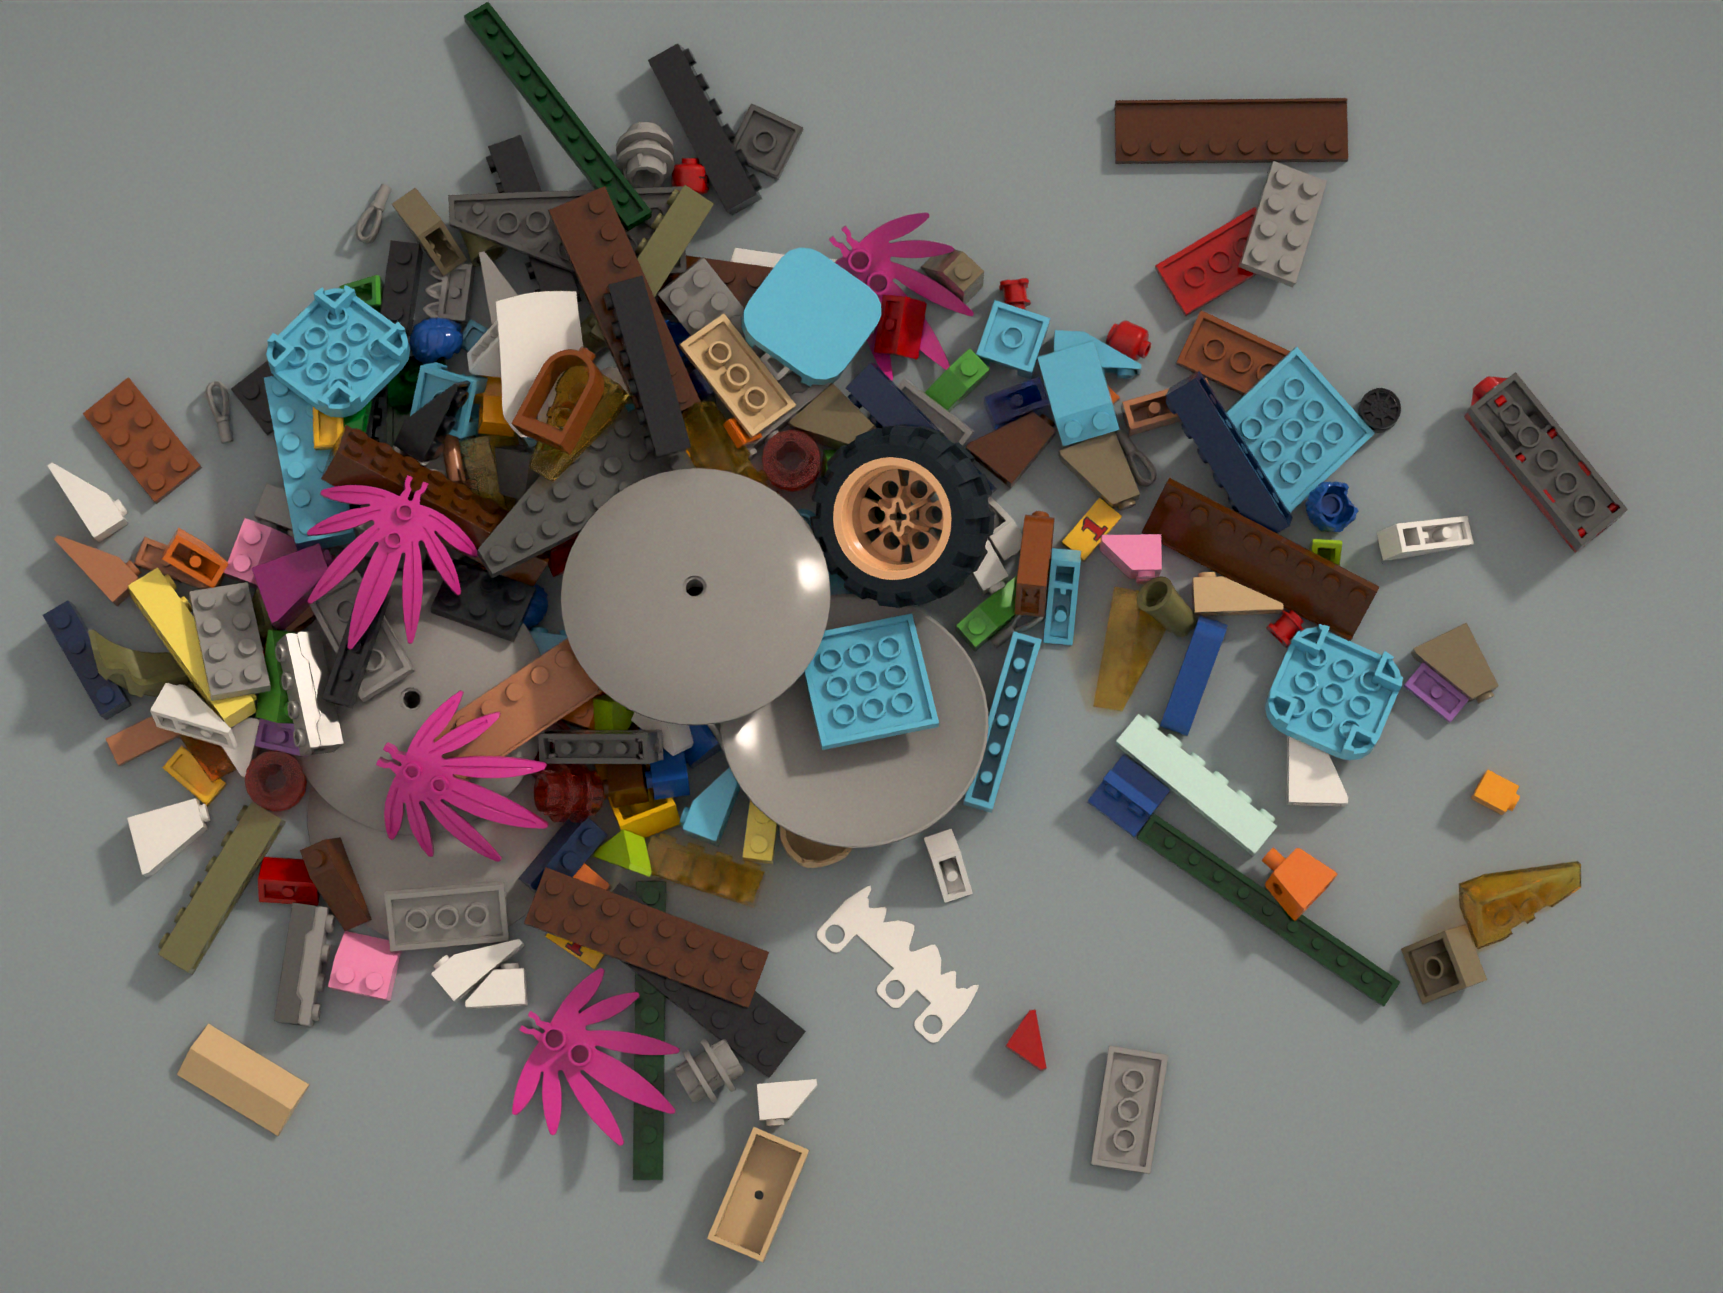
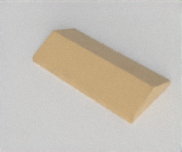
(737, 376)
(242, 1079)

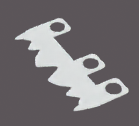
(913, 969)

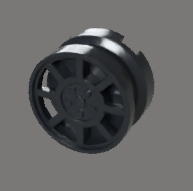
(1380, 409)

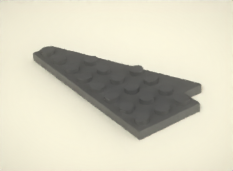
(525, 226)
(560, 509)

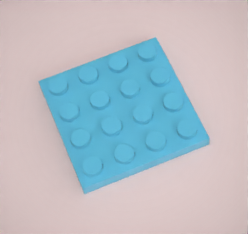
(1297, 427)
(870, 683)

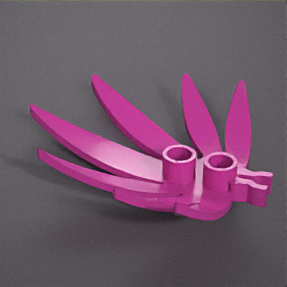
(872, 265)
(397, 530)
(430, 778)
(572, 1048)

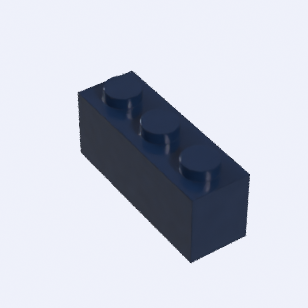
(565, 851)

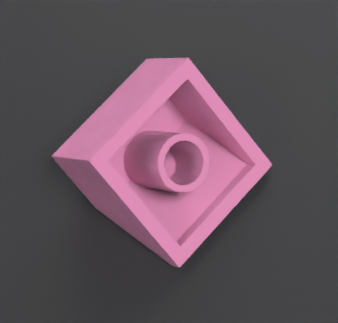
(254, 547)
(1134, 555)
(364, 966)

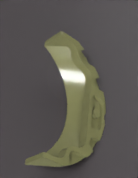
(148, 672)

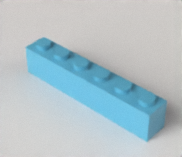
(1004, 720)

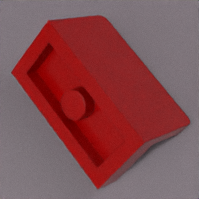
(900, 326)
(286, 882)

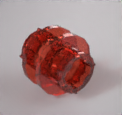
(806, 471)
(270, 764)
(568, 793)

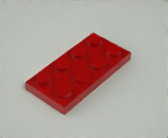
(1208, 265)

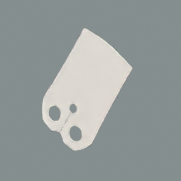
(529, 333)

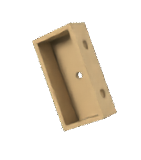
(765, 1166)

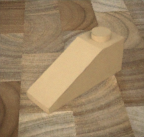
(1225, 597)

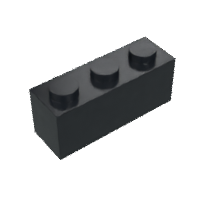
(402, 283)

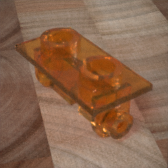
(210, 757)

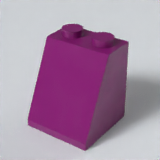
(289, 583)

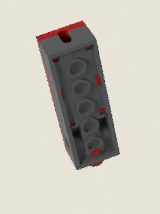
(1543, 459)

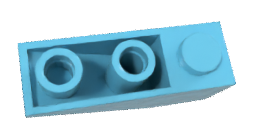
(1111, 359)

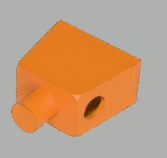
(1296, 880)

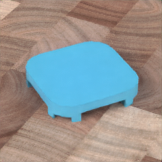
(811, 316)
(338, 352)
(1333, 693)

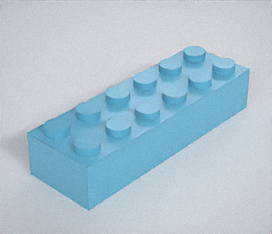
(302, 467)

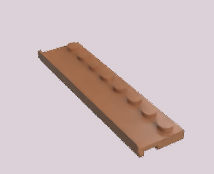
(527, 703)

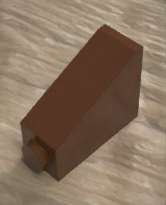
(1013, 447)

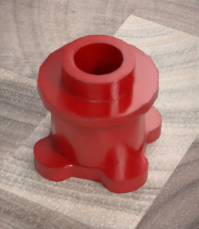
(1015, 292)
(1286, 627)

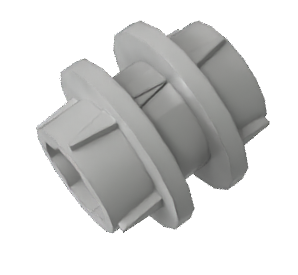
(645, 155)
(709, 1070)

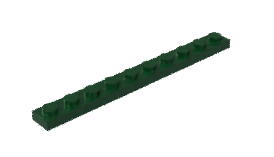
(556, 114)
(1266, 910)
(650, 1022)

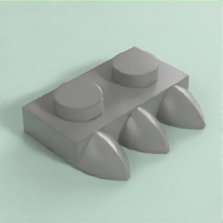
(453, 293)

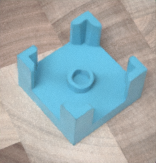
(1013, 338)
(434, 380)

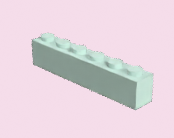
(1195, 784)

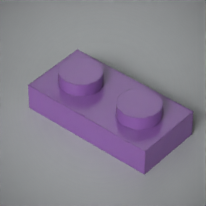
(1436, 692)
(276, 737)

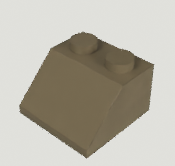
(1444, 964)

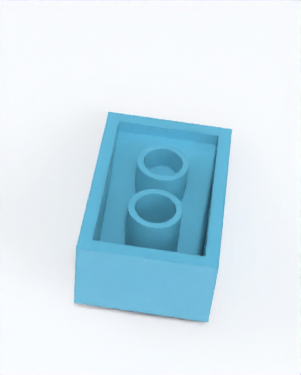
(1078, 393)
(711, 810)

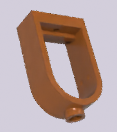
(565, 439)
(1034, 564)

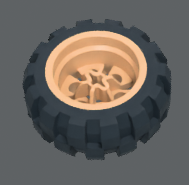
(846, 515)

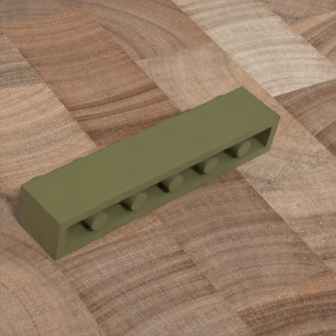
(668, 241)
(221, 887)

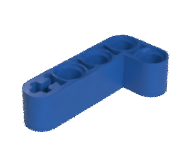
(1193, 675)

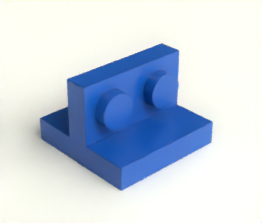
(1128, 795)

